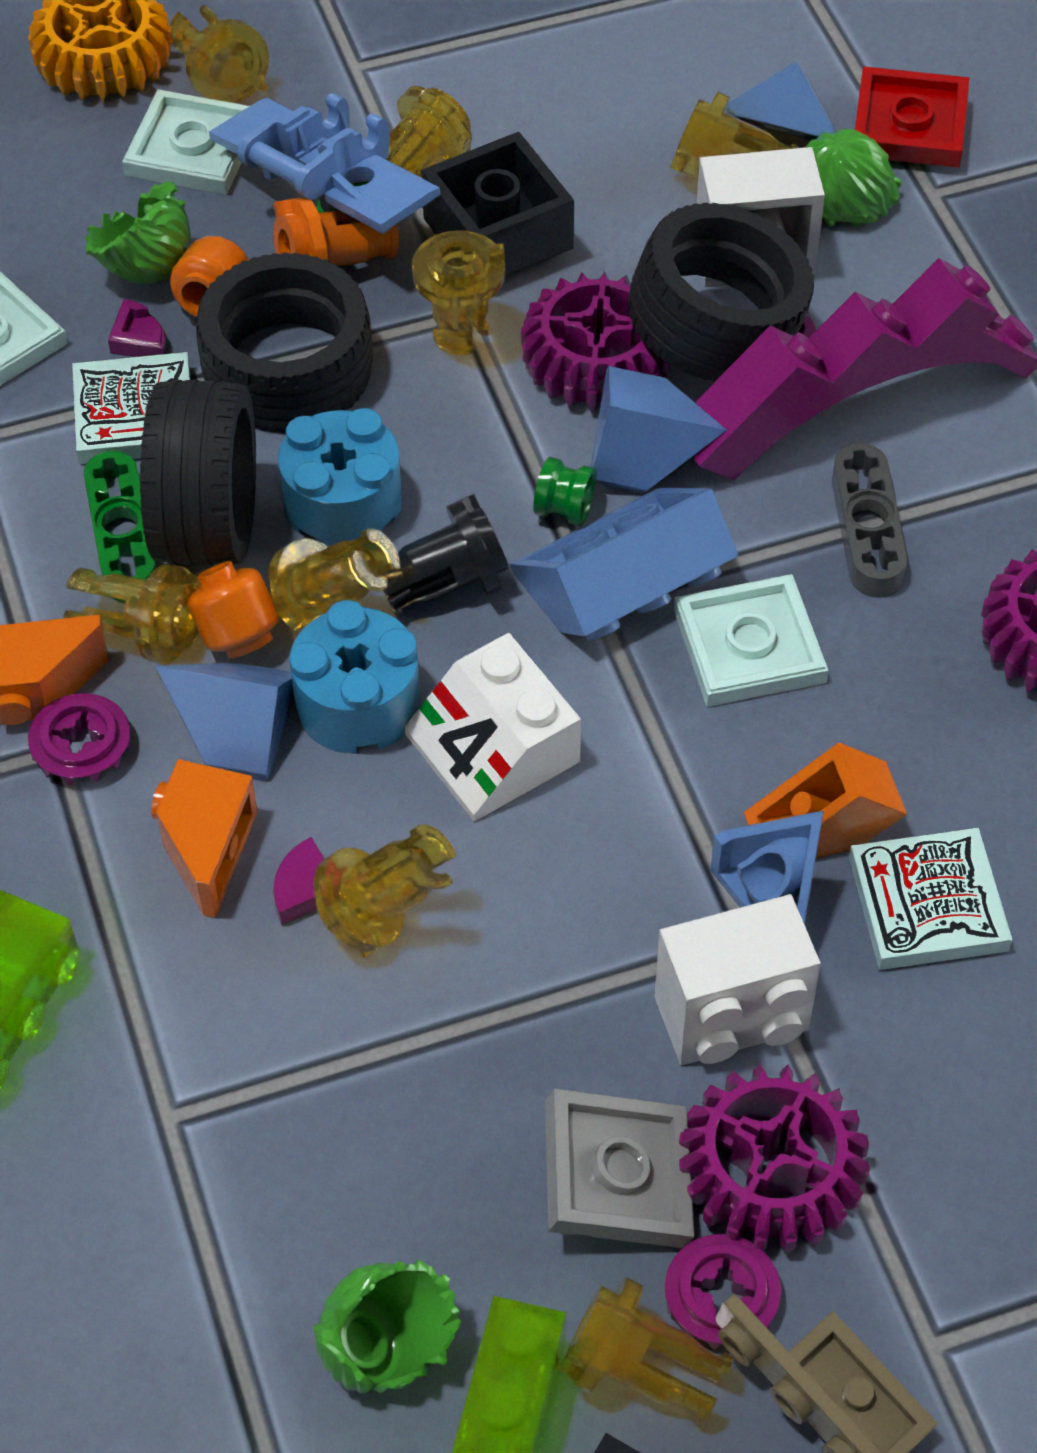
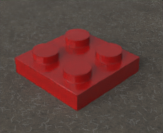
(914, 114)

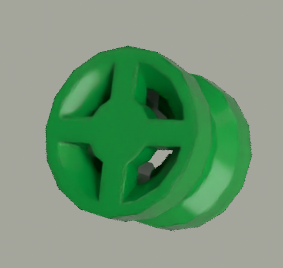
(565, 491)

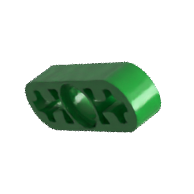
(106, 509)

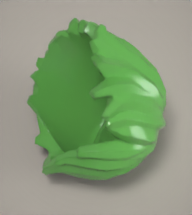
(854, 177)
(143, 246)
(394, 1312)

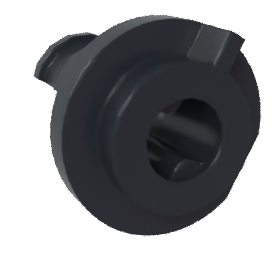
(447, 559)

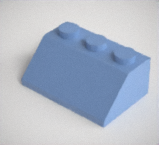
(628, 560)

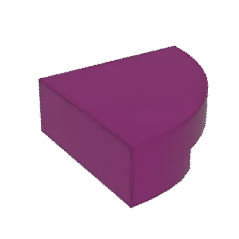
(136, 332)
(295, 881)

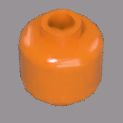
(200, 267)
(233, 610)

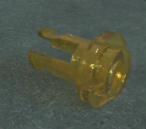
(223, 59)
(429, 129)
(718, 133)
(459, 277)
(312, 577)
(153, 612)
(366, 894)
(613, 1343)

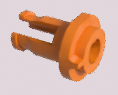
(328, 234)

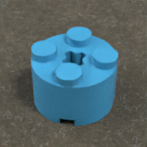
(339, 474)
(355, 677)

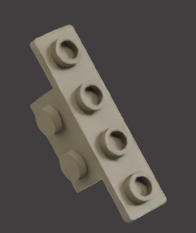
(829, 1383)

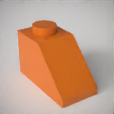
(46, 663)
(849, 788)
(204, 826)

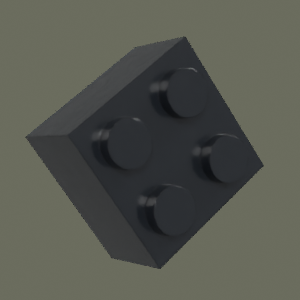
(505, 196)

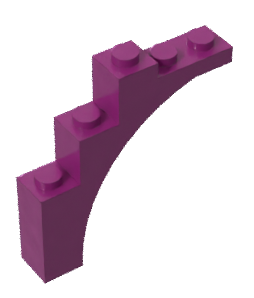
(862, 344)

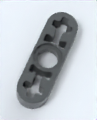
(860, 540)

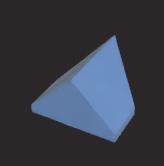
(784, 104)
(646, 430)
(232, 712)
(768, 860)

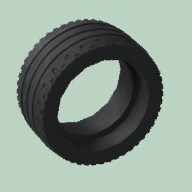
(722, 246)
(278, 292)
(198, 472)

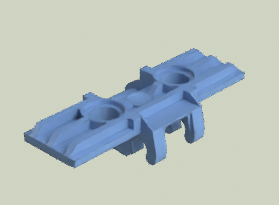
(327, 159)

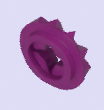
(61, 723)
(699, 1267)

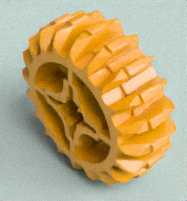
(99, 44)

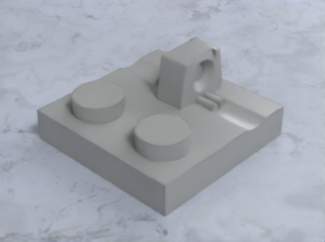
(617, 1169)

